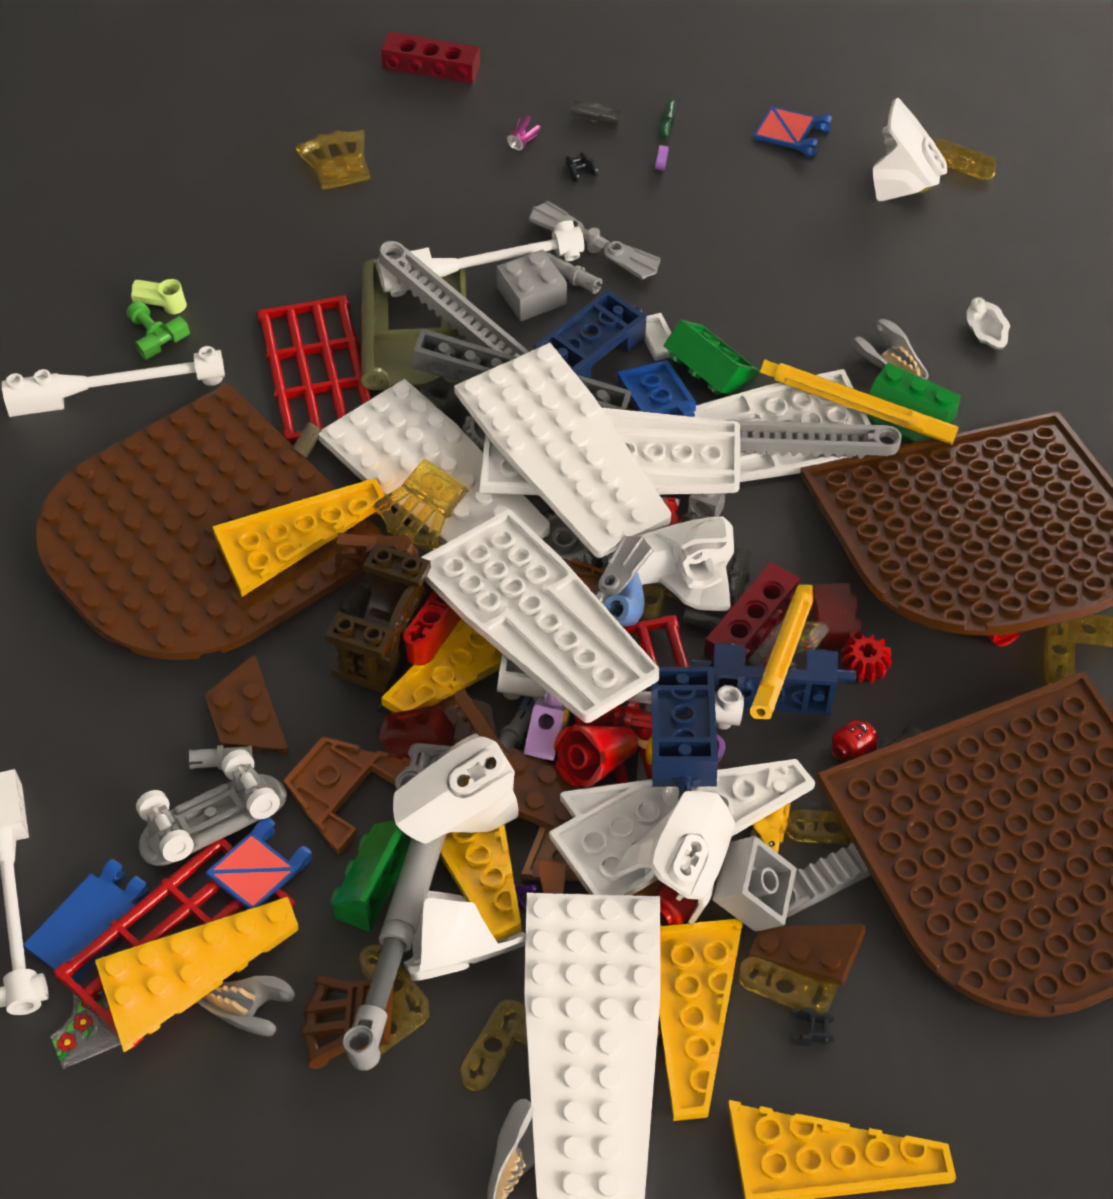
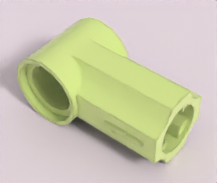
(164, 294)

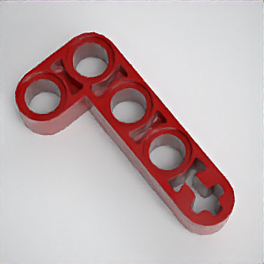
(429, 629)

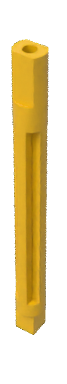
(861, 401)
(782, 653)

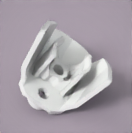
(910, 159)
(692, 561)
(437, 803)
(685, 848)
(452, 937)

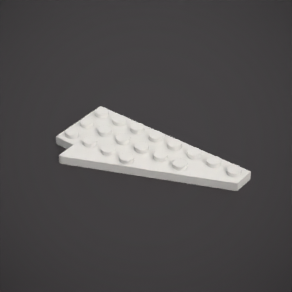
(621, 814)

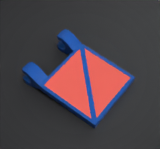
(791, 128)
(255, 870)

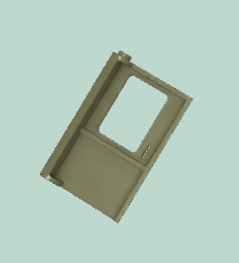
(389, 353)

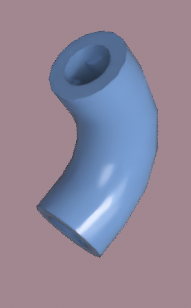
(629, 604)

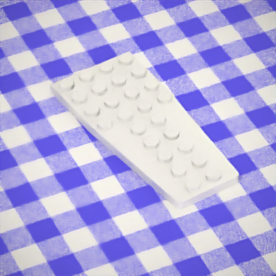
(781, 404)
(395, 433)
(565, 448)
(672, 450)
(540, 615)
(591, 1040)

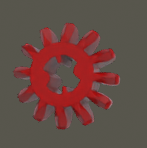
(867, 657)

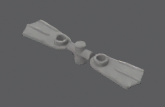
(631, 259)
(623, 565)

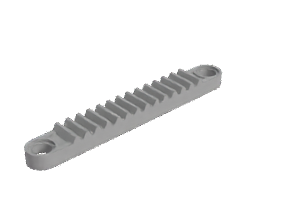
(446, 301)
(817, 438)
(826, 878)

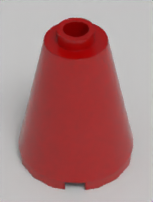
(592, 751)

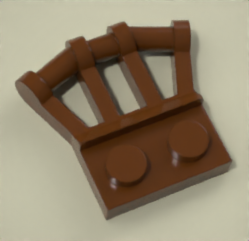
(354, 549)
(317, 1008)

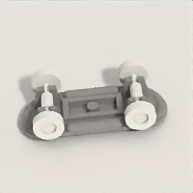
(209, 816)

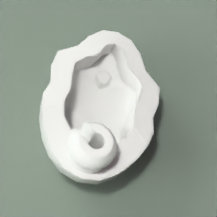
(988, 323)

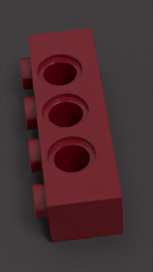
(430, 57)
(763, 600)

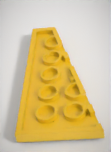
(277, 538)

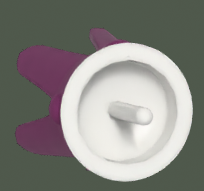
(518, 138)

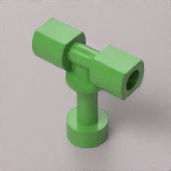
(157, 332)

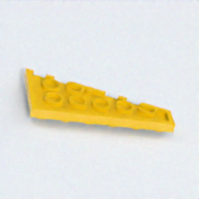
(458, 664)
(484, 876)
(178, 970)
(694, 1000)
(828, 1158)

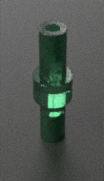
(667, 118)

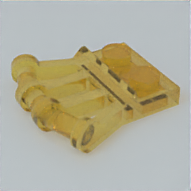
(339, 169)
(432, 488)

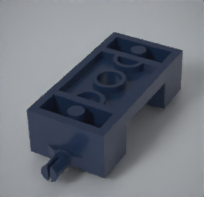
(612, 321)
(802, 691)
(684, 749)

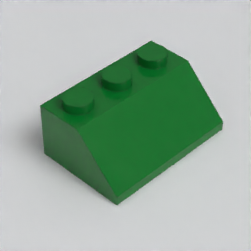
(709, 358)
(915, 394)
(371, 876)

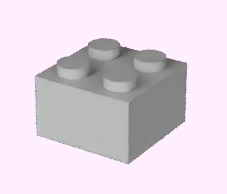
(531, 285)
(755, 884)

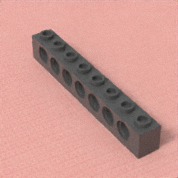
(464, 360)

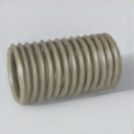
(305, 438)

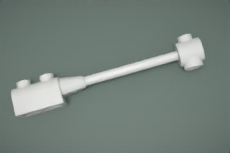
(565, 241)
(47, 391)
(516, 682)
(22, 987)

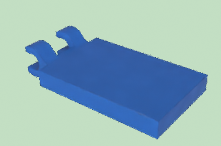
(657, 389)
(85, 917)

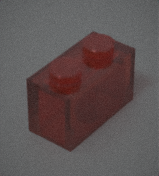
(836, 608)
(414, 726)

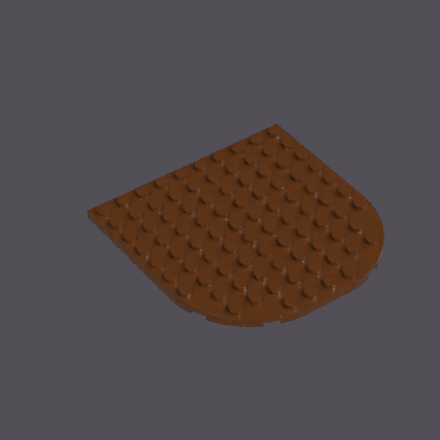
(980, 531)
(136, 539)
(997, 846)

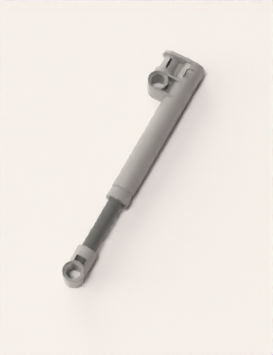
(398, 926)

